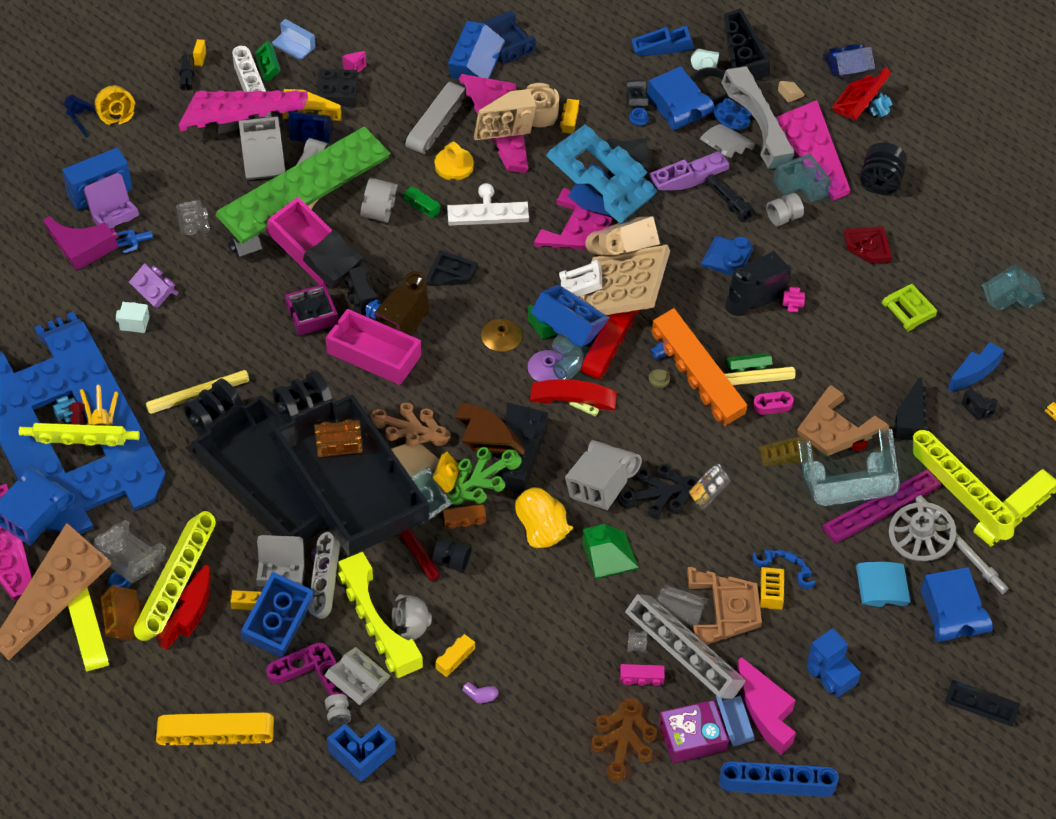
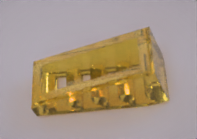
(790, 458)

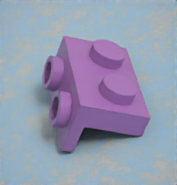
(153, 285)

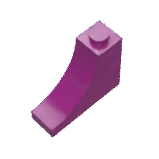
(83, 244)

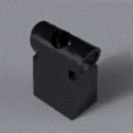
(757, 284)

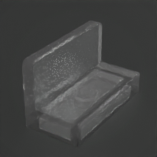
(682, 604)

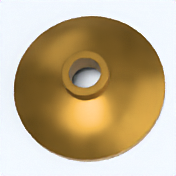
(501, 341)

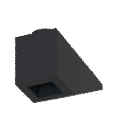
(911, 413)

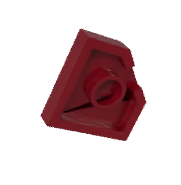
(868, 244)

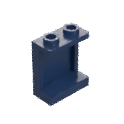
(515, 39)

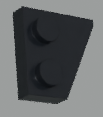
(451, 270)

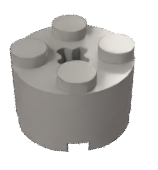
(378, 200)

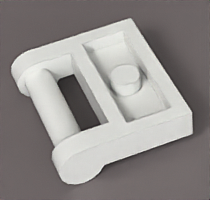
(589, 281)

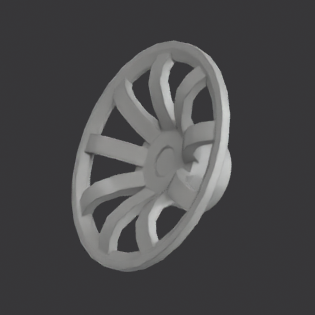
(922, 528)

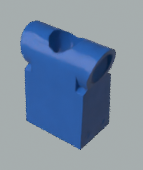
(678, 98)
(32, 505)
(954, 605)

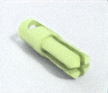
(585, 408)

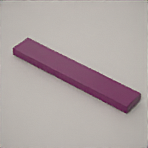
(879, 508)

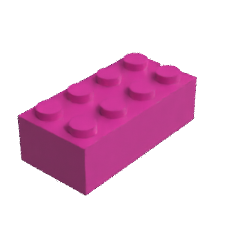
(298, 230)
(373, 346)

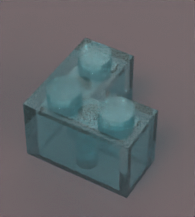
(803, 174)
(1013, 286)

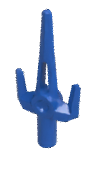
(132, 239)

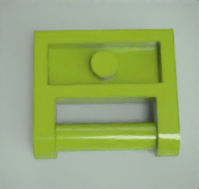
(914, 303)

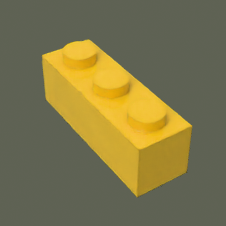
(569, 116)
(244, 599)
(455, 655)

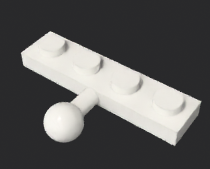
(487, 212)

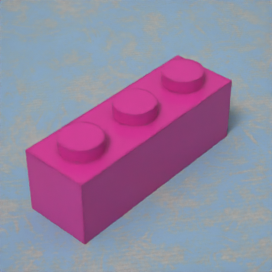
(642, 674)

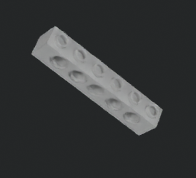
(685, 646)

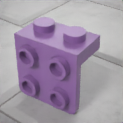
(110, 201)

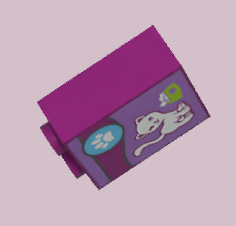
(693, 731)

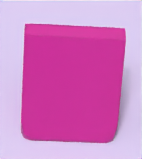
(354, 61)

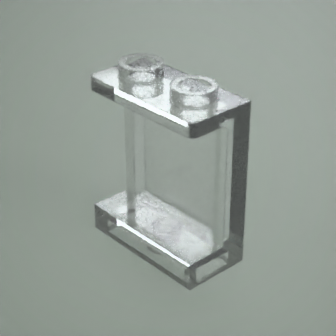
(128, 553)

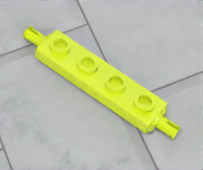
(79, 434)

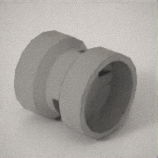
(337, 708)

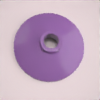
(538, 365)

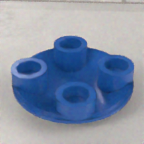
(732, 115)

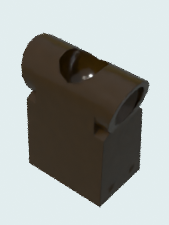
(406, 304)

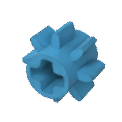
(879, 105)
(62, 409)

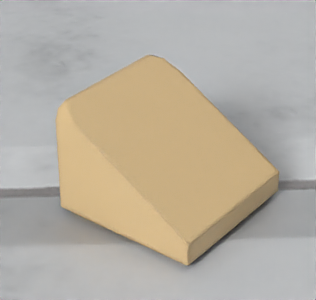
(790, 91)

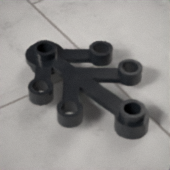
(661, 490)

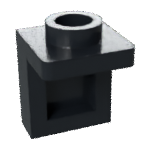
(636, 93)

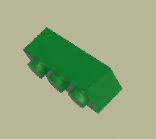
(421, 202)

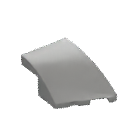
(726, 140)

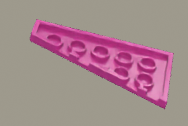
(483, 92)
(236, 106)

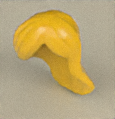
(542, 517)

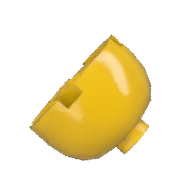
(114, 101)

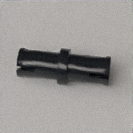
(186, 72)

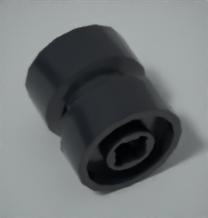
(452, 553)

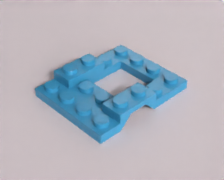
(621, 193)

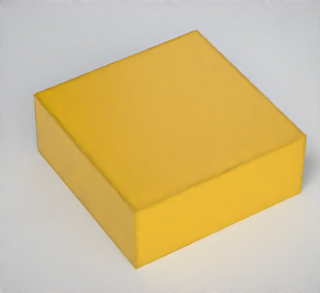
(199, 52)

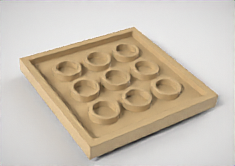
(629, 280)

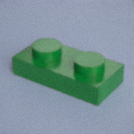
(267, 61)
(740, 363)

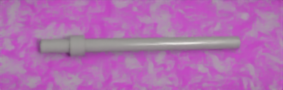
(989, 574)

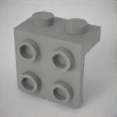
(281, 555)

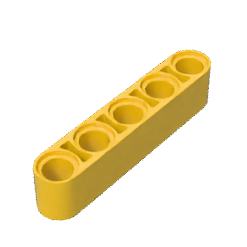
(210, 728)

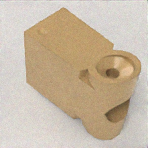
(624, 237)

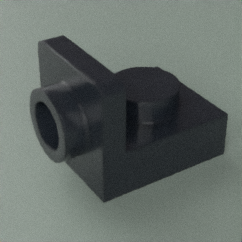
(977, 406)

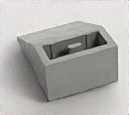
(261, 148)

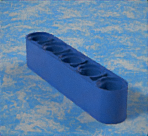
(788, 773)

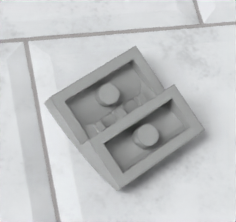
(357, 675)

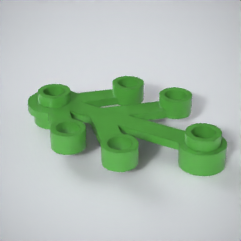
(460, 490)

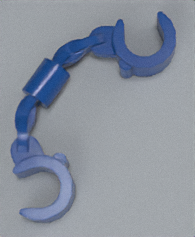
(805, 571)

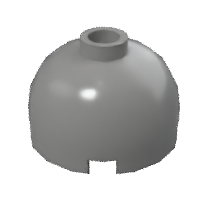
(411, 614)

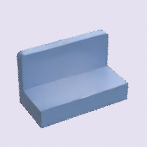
(294, 40)
(736, 720)

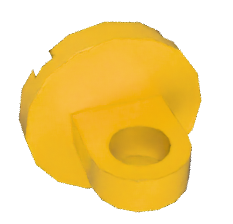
(454, 162)

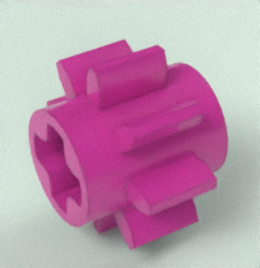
(793, 299)

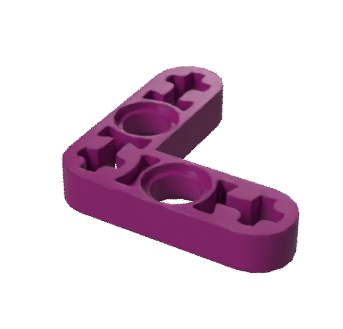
(311, 661)

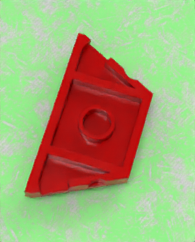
(859, 94)

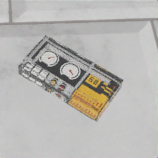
(709, 486)

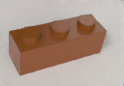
(464, 516)

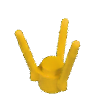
(100, 416)

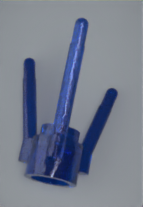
(77, 106)

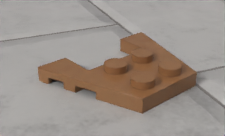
(831, 431)
(734, 605)

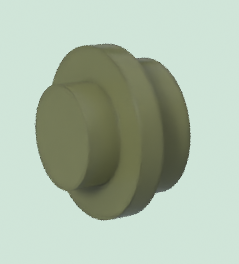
(659, 378)

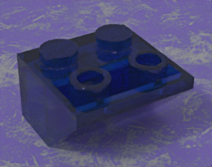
(850, 59)

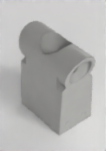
(601, 474)

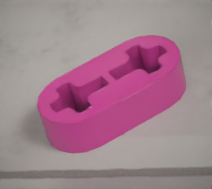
(773, 403)

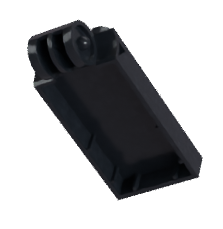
(247, 462)
(358, 494)

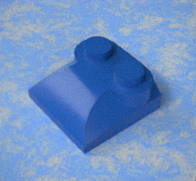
(727, 254)

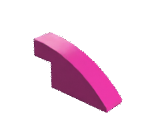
(766, 706)

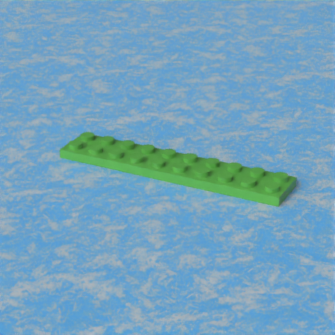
(307, 180)

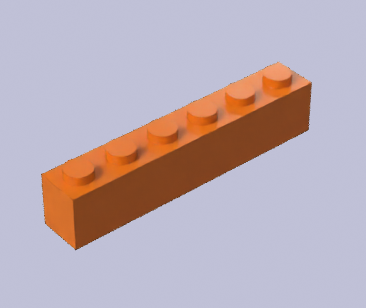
(698, 367)

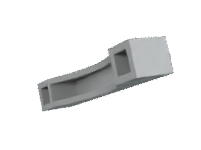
(742, 88)

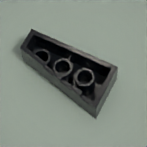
(744, 45)
(530, 428)

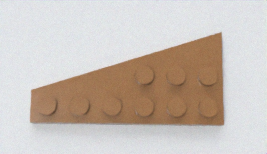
(59, 579)

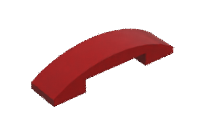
(573, 391)

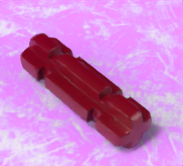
(77, 417)

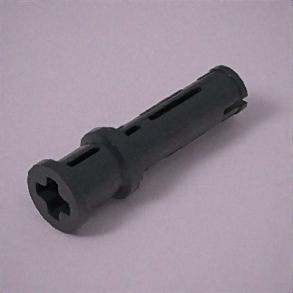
(734, 202)

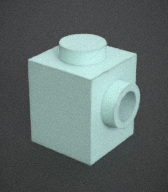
(133, 317)

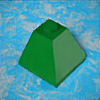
(608, 551)

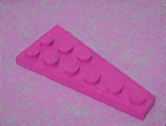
(809, 134)
(13, 562)

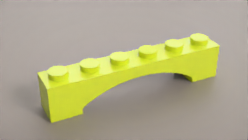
(400, 654)

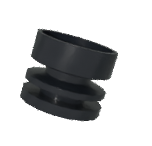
(883, 168)

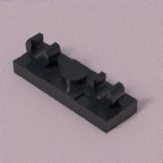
(982, 702)

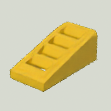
(769, 601)

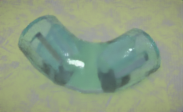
(571, 360)

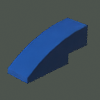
(663, 42)
(976, 367)

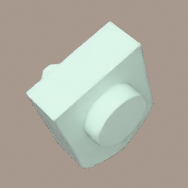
(704, 58)

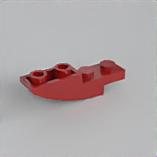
(192, 606)

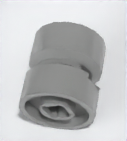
(782, 209)

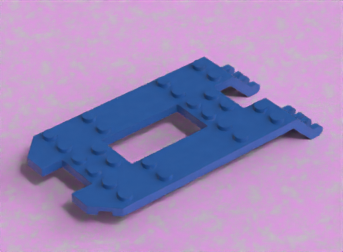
(75, 366)

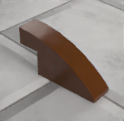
(486, 430)

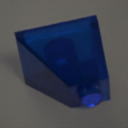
(310, 125)

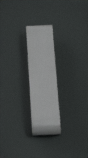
(436, 117)

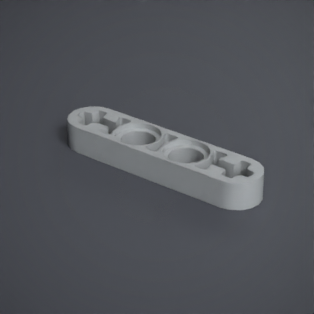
(328, 575)

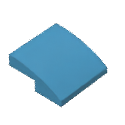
(882, 583)

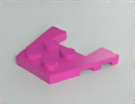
(577, 229)

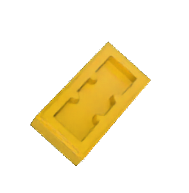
(446, 472)

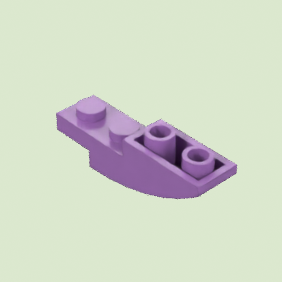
(686, 175)

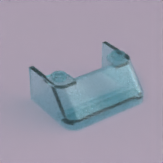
(877, 482)

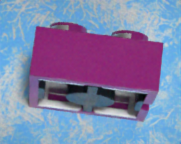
(311, 309)

